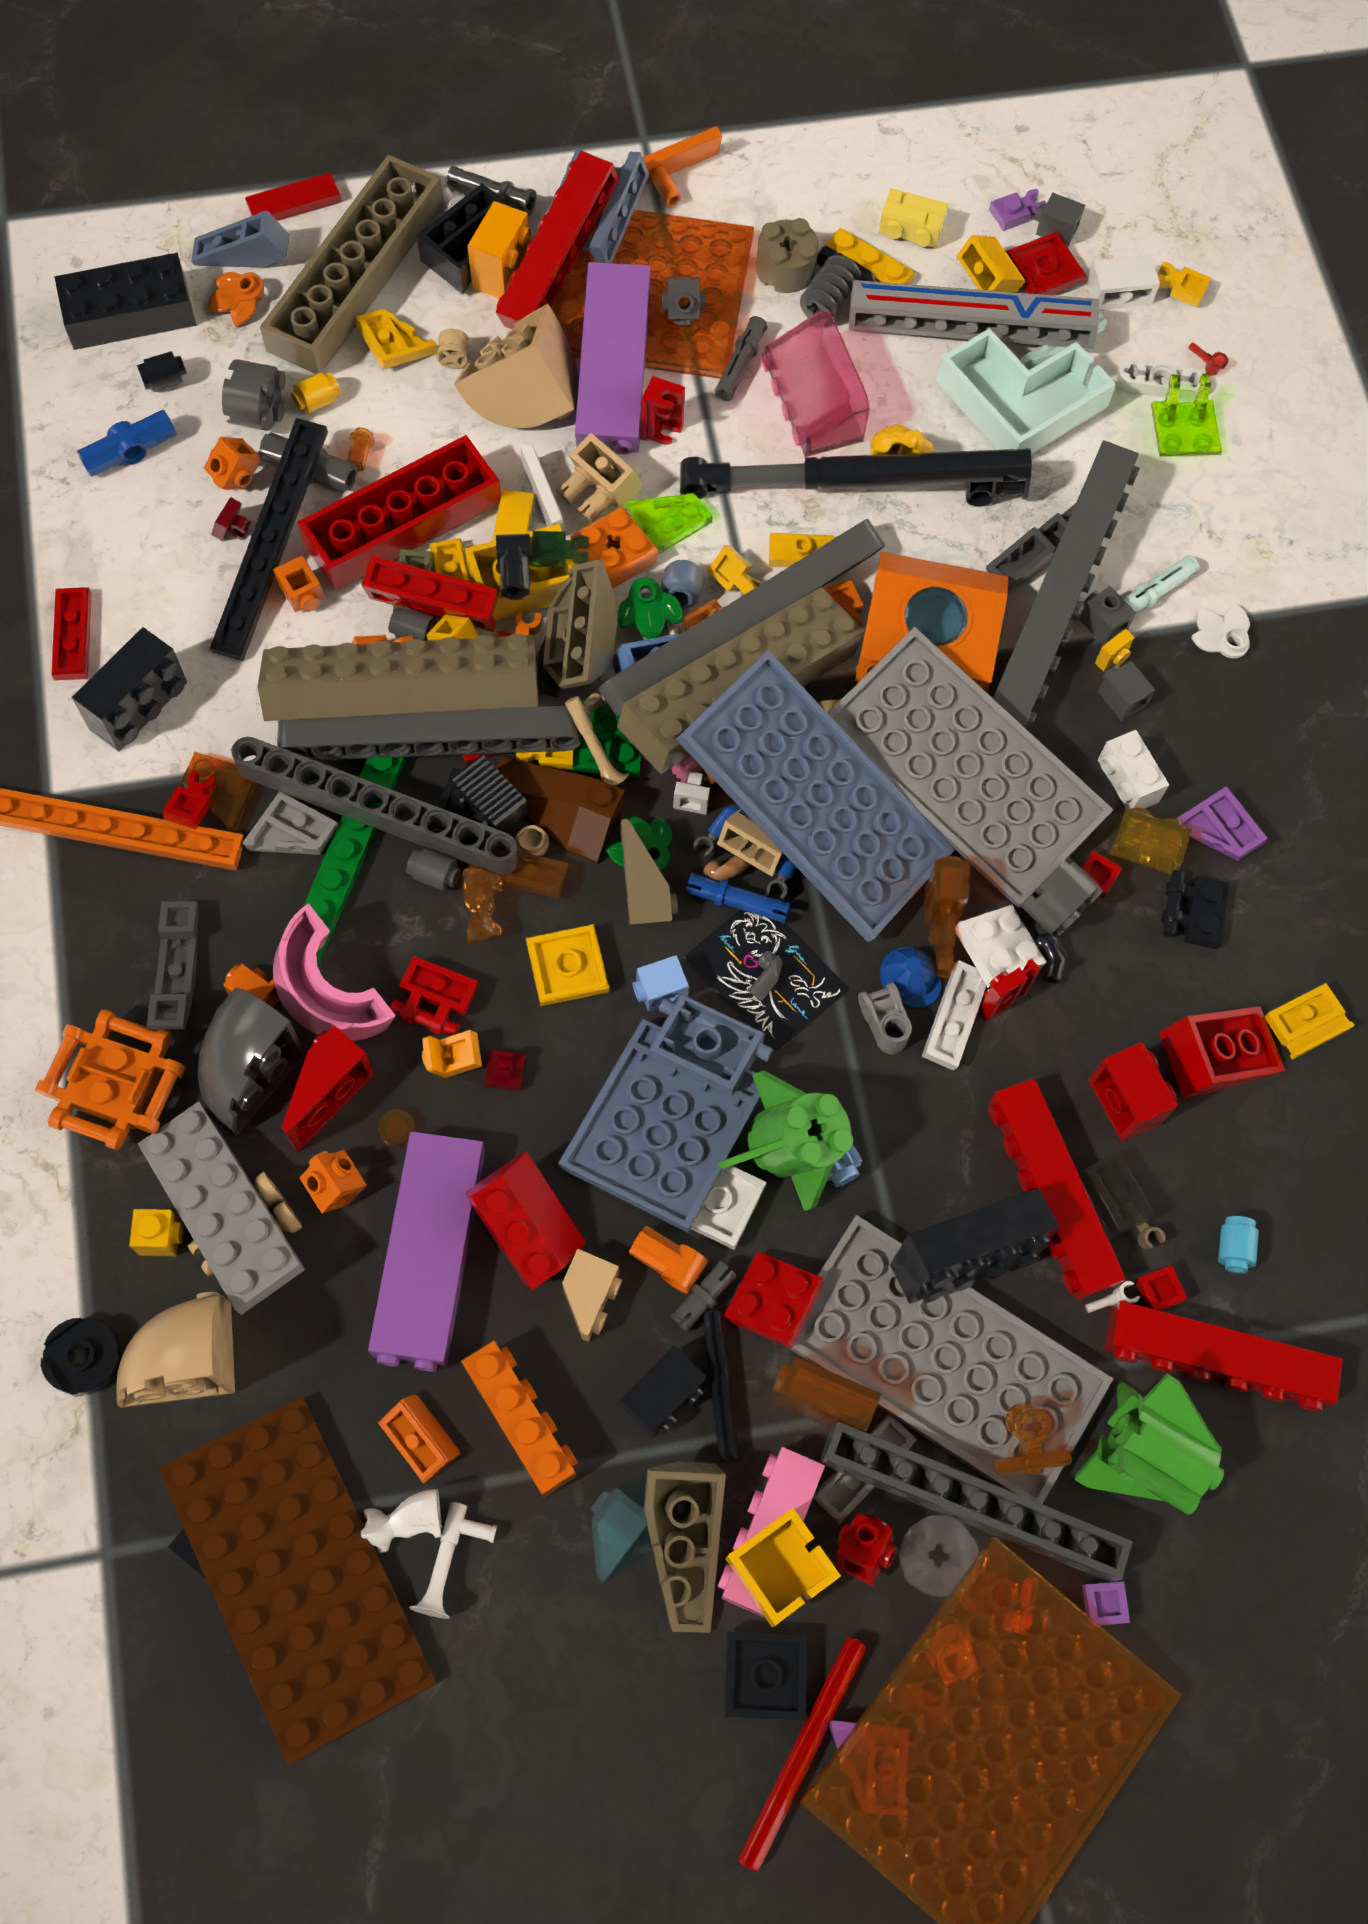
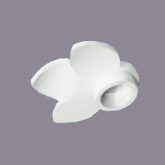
(1218, 631)

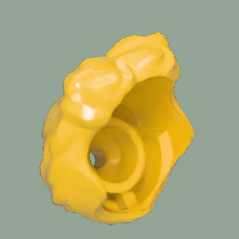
(899, 440)

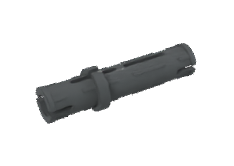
(746, 348)

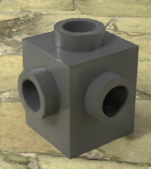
(683, 287)

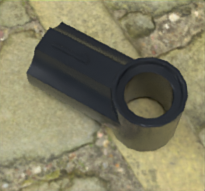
(513, 558)

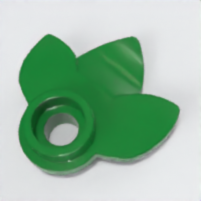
(649, 613)
(655, 838)

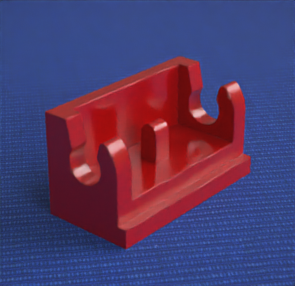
(661, 409)

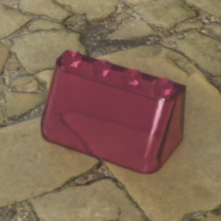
(817, 385)

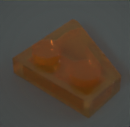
(231, 790)

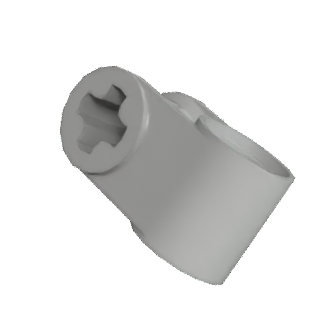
(883, 1012)

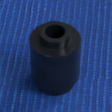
(161, 371)

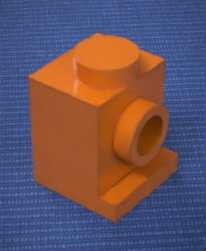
(299, 584)
(252, 981)

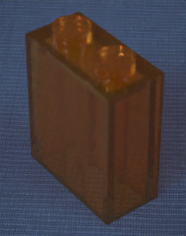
(824, 1395)

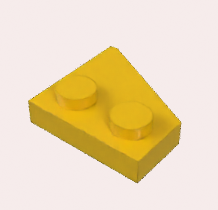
(391, 339)

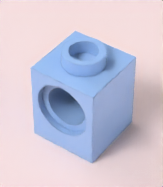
(660, 981)

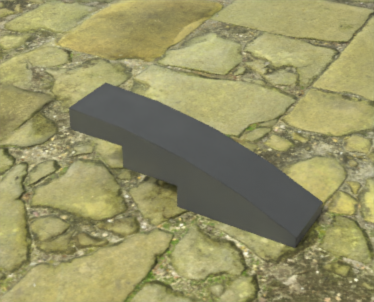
(1031, 552)

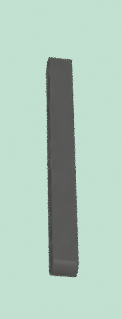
(747, 611)

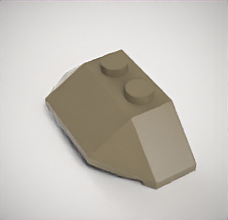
(581, 627)

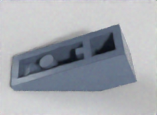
(246, 243)

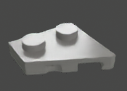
(290, 828)

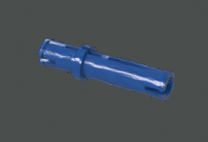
(737, 897)

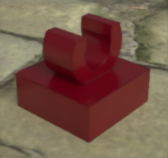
(231, 521)
(505, 1070)

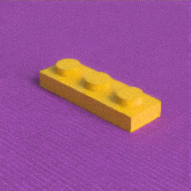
(881, 265)

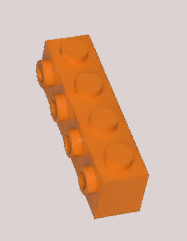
(519, 1419)

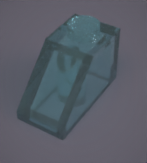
(615, 1530)

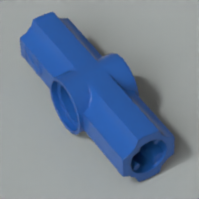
(126, 443)

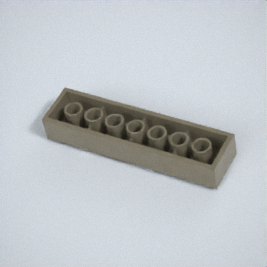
(352, 265)
(803, 637)
(398, 677)

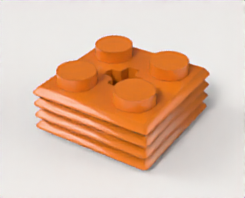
(619, 531)

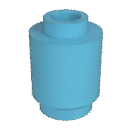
(1238, 1244)

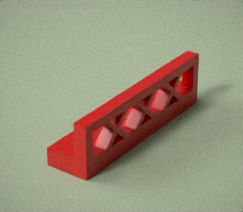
(430, 592)

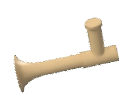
(580, 715)

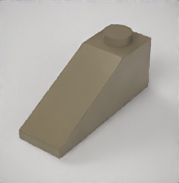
(646, 888)

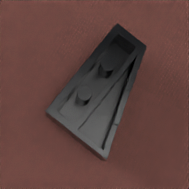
(446, 240)

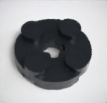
(59, 1354)

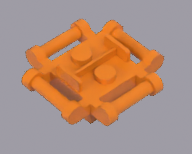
(110, 1080)

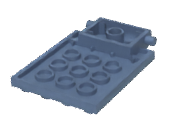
(670, 1111)

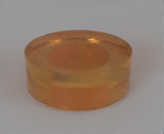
(395, 1127)

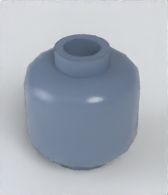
(684, 582)

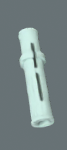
(1146, 594)

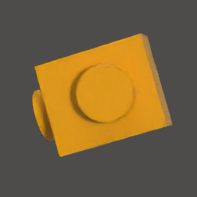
(451, 1054)

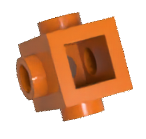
(232, 463)
(332, 1180)

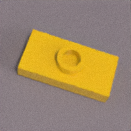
(790, 548)

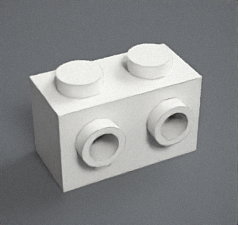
(1133, 771)

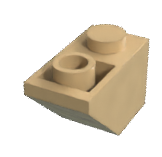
(587, 1289)

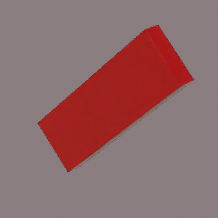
(295, 197)
(71, 633)

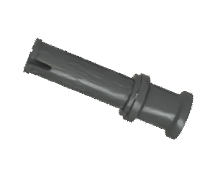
(513, 196)

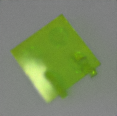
(1186, 426)

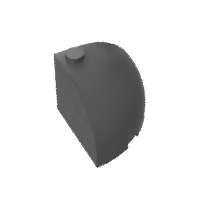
(245, 1058)

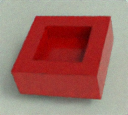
(1102, 871)
(1161, 1289)

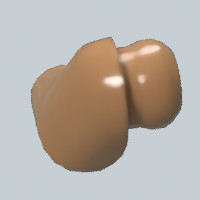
(727, 870)

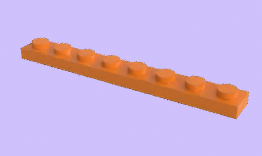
(120, 829)

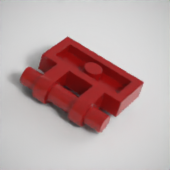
(439, 987)

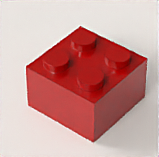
(1133, 1091)

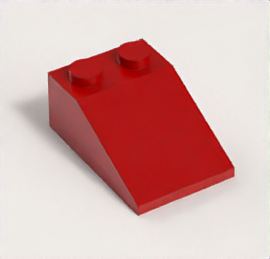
(1221, 1050)
(328, 1080)

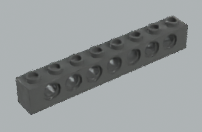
(976, 1502)

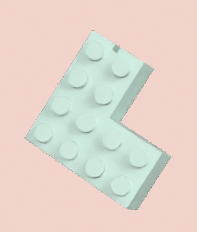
(1018, 404)

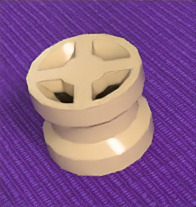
(453, 348)

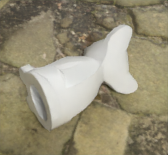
(413, 1516)

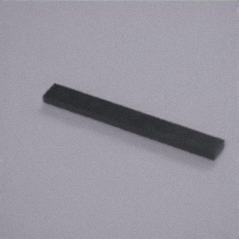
(269, 539)

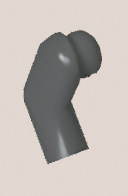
(769, 977)

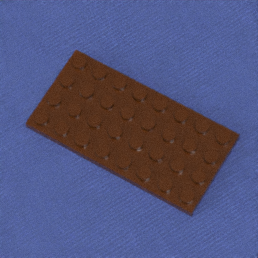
(296, 1579)

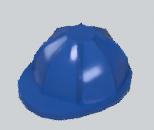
(913, 975)

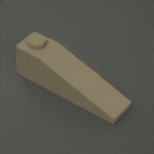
(684, 1528)

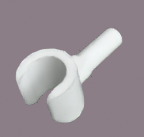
(1112, 1299)

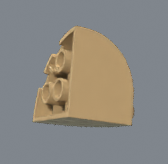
(524, 376)
(180, 1354)

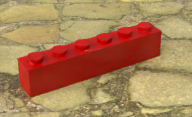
(559, 238)
(1047, 1165)
(1224, 1356)

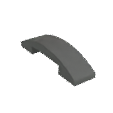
(176, 966)

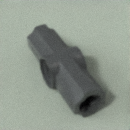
(328, 470)

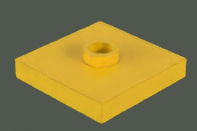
(567, 965)

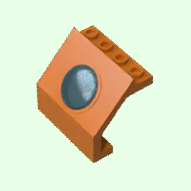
(947, 603)

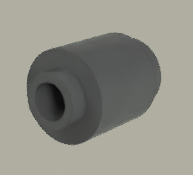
(411, 623)
(433, 869)

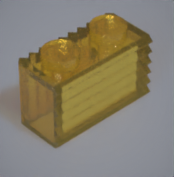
(1150, 840)

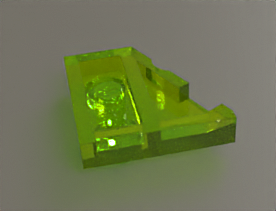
(669, 518)

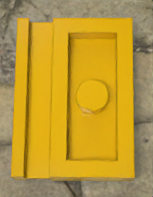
(1309, 1021)

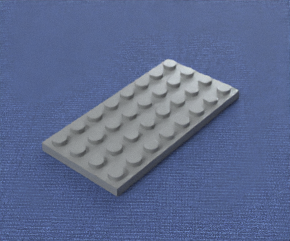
(969, 767)
(946, 1362)

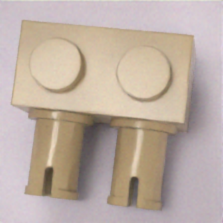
(604, 469)

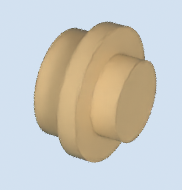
(532, 840)

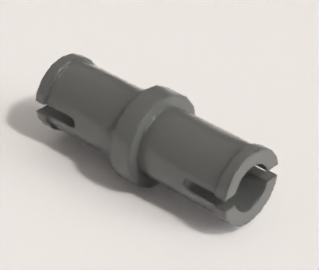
(703, 1296)

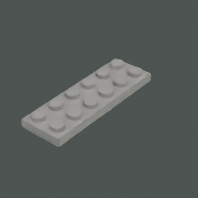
(221, 1208)

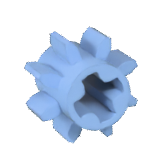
(845, 1168)

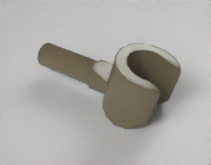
(1144, 1230)

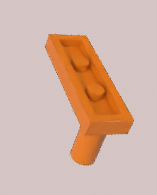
(677, 157)

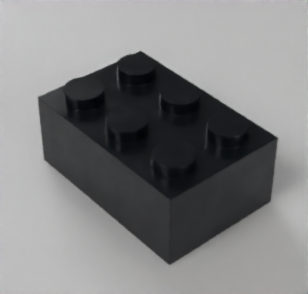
(130, 689)

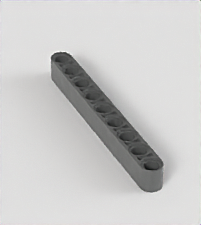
(431, 733)
(386, 817)

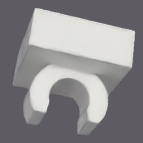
(692, 795)

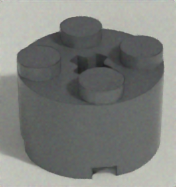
(253, 395)
(1062, 897)

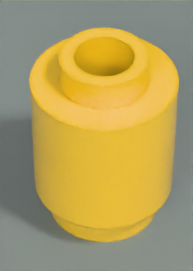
(315, 392)

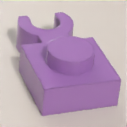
(1014, 210)

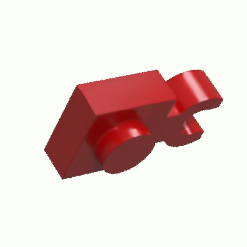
(190, 804)

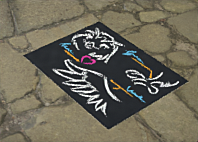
(731, 967)

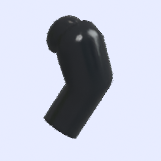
(1056, 954)

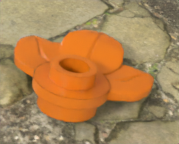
(236, 297)

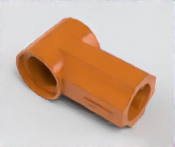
(677, 1264)

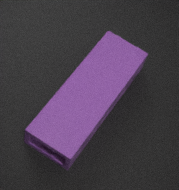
(613, 355)
(426, 1252)

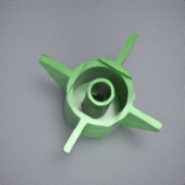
(796, 1136)
(1156, 1449)

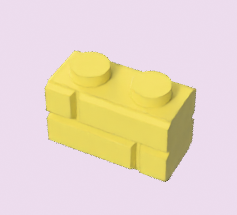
(913, 218)

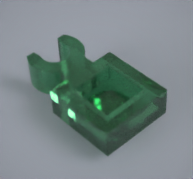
(552, 549)

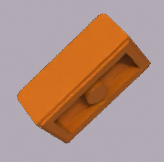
(419, 1437)

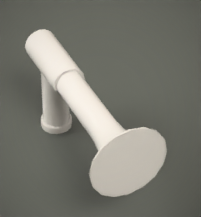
(454, 1525)

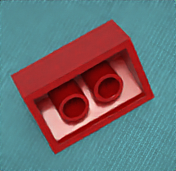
(526, 1220)

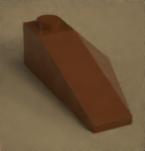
(567, 806)

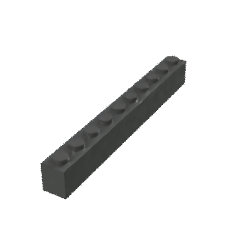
(1064, 581)

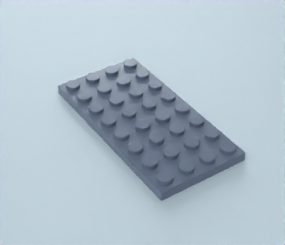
(816, 795)

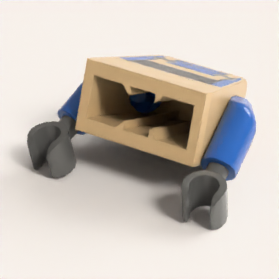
(747, 841)

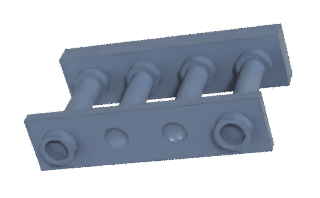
(619, 207)

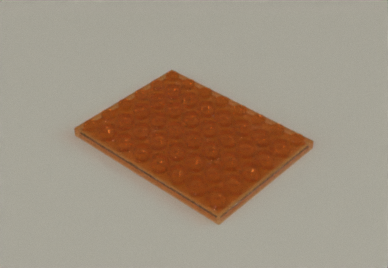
(992, 1747)

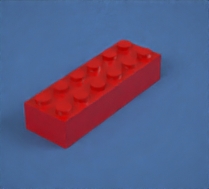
(400, 511)

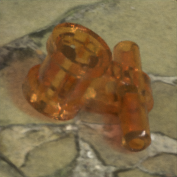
(1032, 1457)

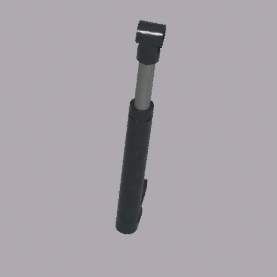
(984, 472)

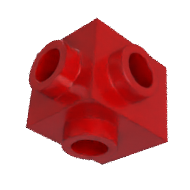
(865, 1548)

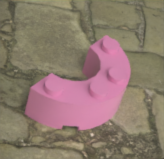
(310, 996)

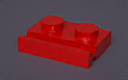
(1006, 989)

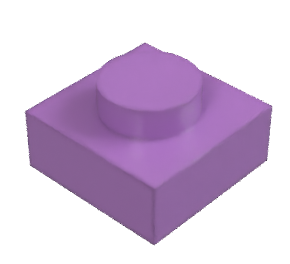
(1106, 1603)

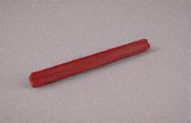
(802, 1754)

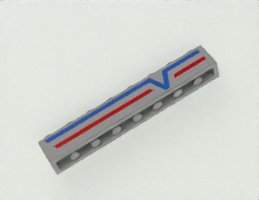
(969, 312)

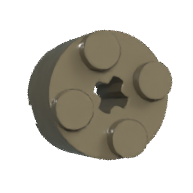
(787, 255)

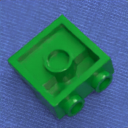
(617, 746)

